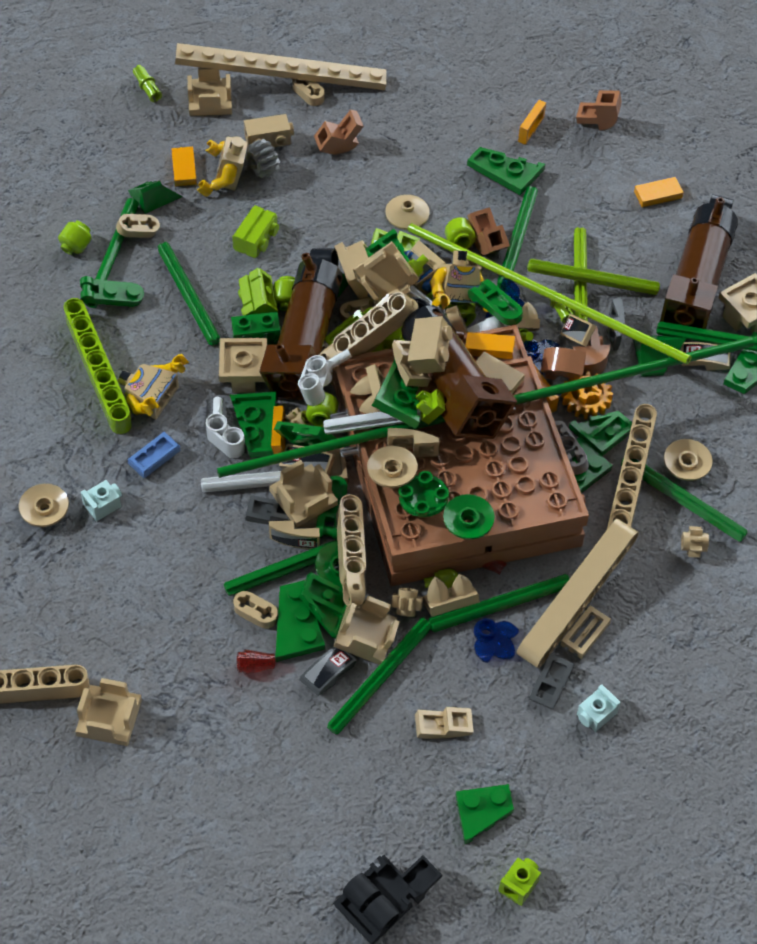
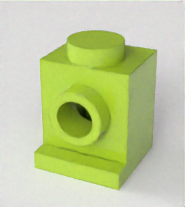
(517, 888)

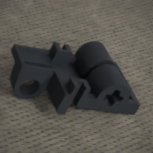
(382, 895)

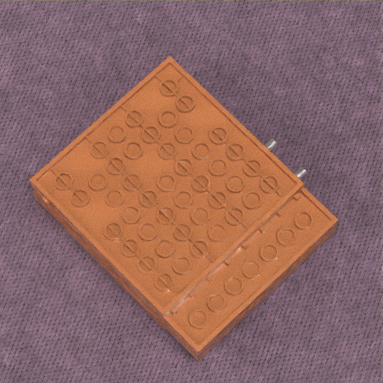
(517, 473)

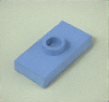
(154, 455)

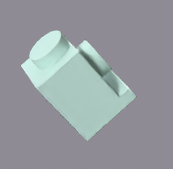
(101, 499)
(607, 708)

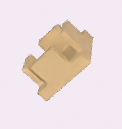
(209, 93)
(350, 258)
(386, 273)
(741, 304)
(241, 362)
(304, 492)
(367, 630)
(108, 712)

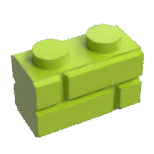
(255, 232)
(257, 293)

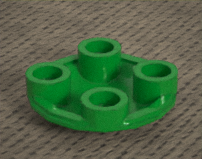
(424, 495)

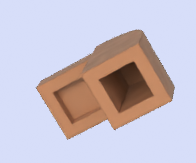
(603, 112)
(340, 137)
(488, 235)
(596, 354)
(563, 363)

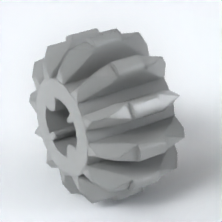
(262, 158)

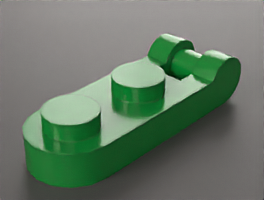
(110, 292)
(497, 302)
(339, 489)

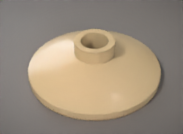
(406, 210)
(688, 452)
(392, 459)
(42, 497)

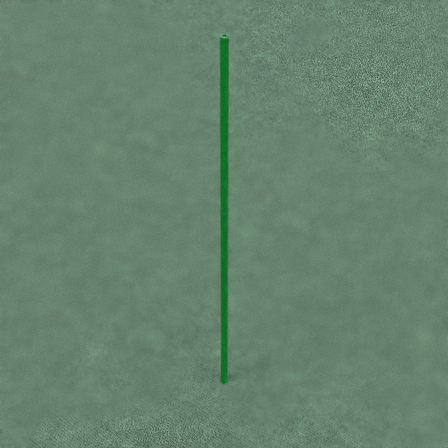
(521, 398)

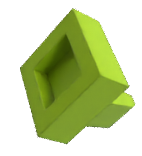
(430, 405)

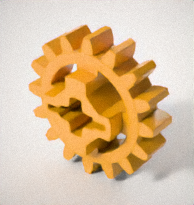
(589, 399)

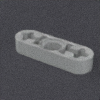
(576, 451)

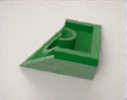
(153, 195)
(647, 354)

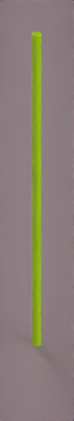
(553, 295)

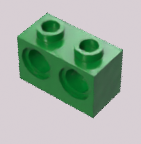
(257, 326)

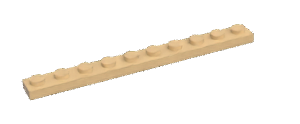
(280, 66)

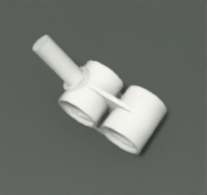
(317, 375)
(225, 435)

